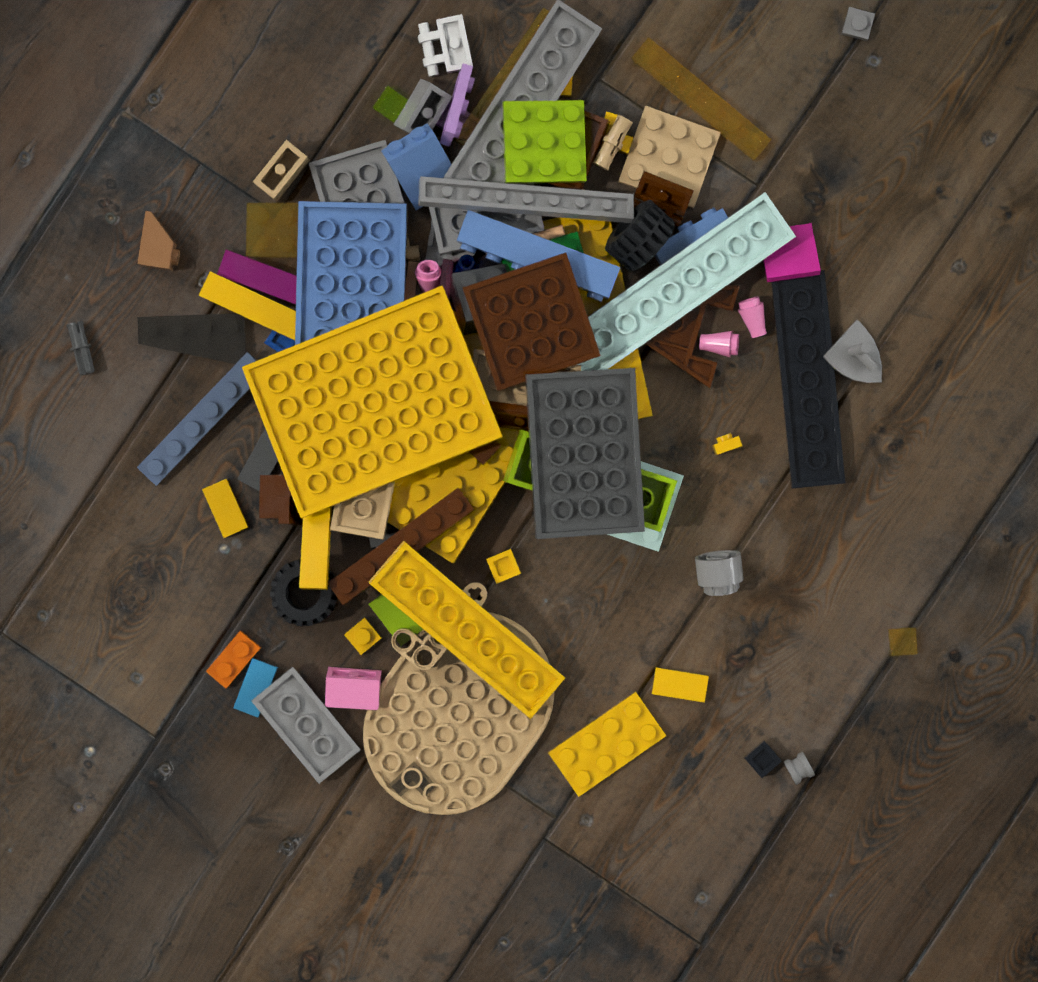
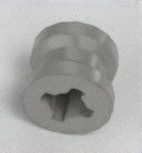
(799, 768)

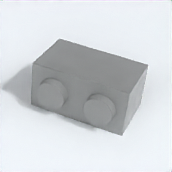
(423, 107)

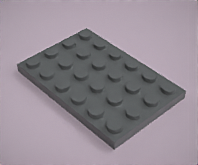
(585, 453)

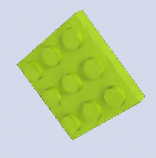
(544, 141)

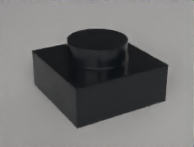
(762, 759)

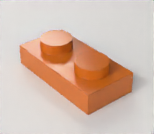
(233, 659)

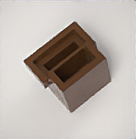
(277, 501)

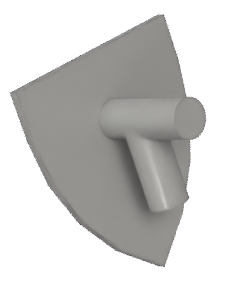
(856, 355)

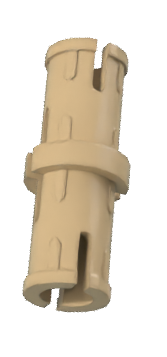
(612, 142)

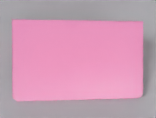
(352, 688)

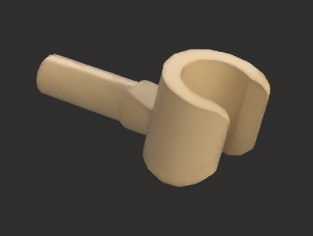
(412, 252)

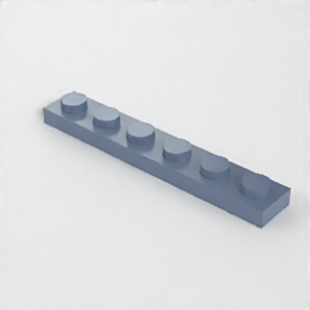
(197, 423)

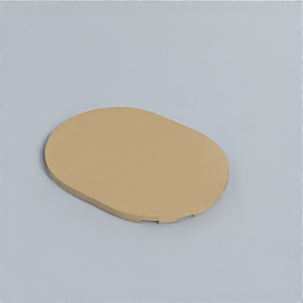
(451, 728)

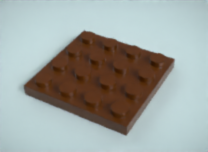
(531, 321)

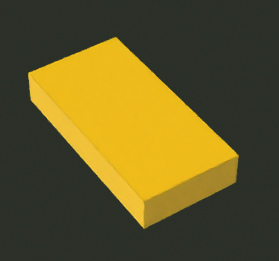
(225, 508)
(680, 684)

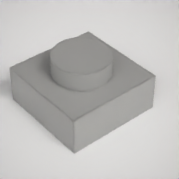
(858, 24)

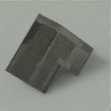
(412, 778)

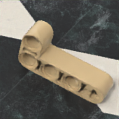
(429, 643)

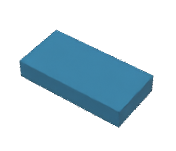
(257, 679)

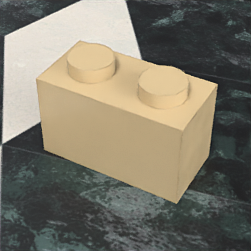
(281, 170)

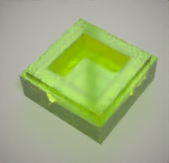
(390, 104)

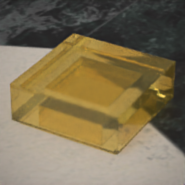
(902, 641)

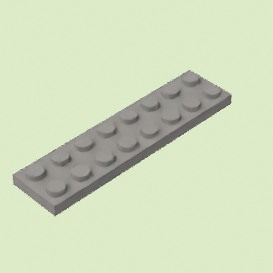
(537, 76)

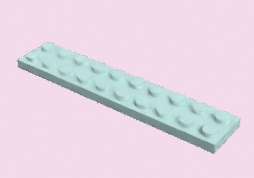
(686, 280)

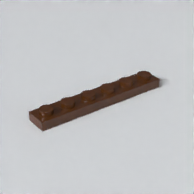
(416, 534)

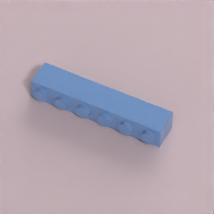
(523, 248)

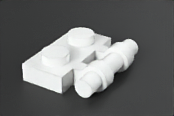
(453, 42)

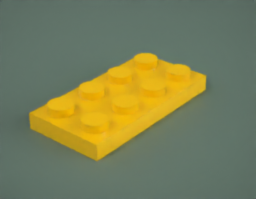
(607, 744)

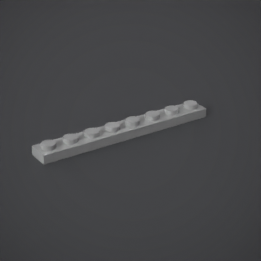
(526, 199)

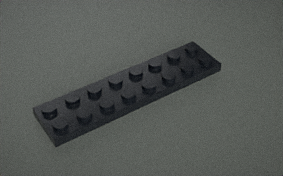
(808, 382)

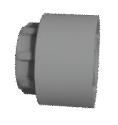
(719, 572)

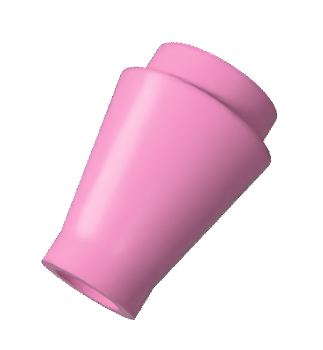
(428, 275)
(753, 316)
(720, 343)

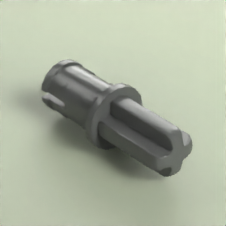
(80, 348)

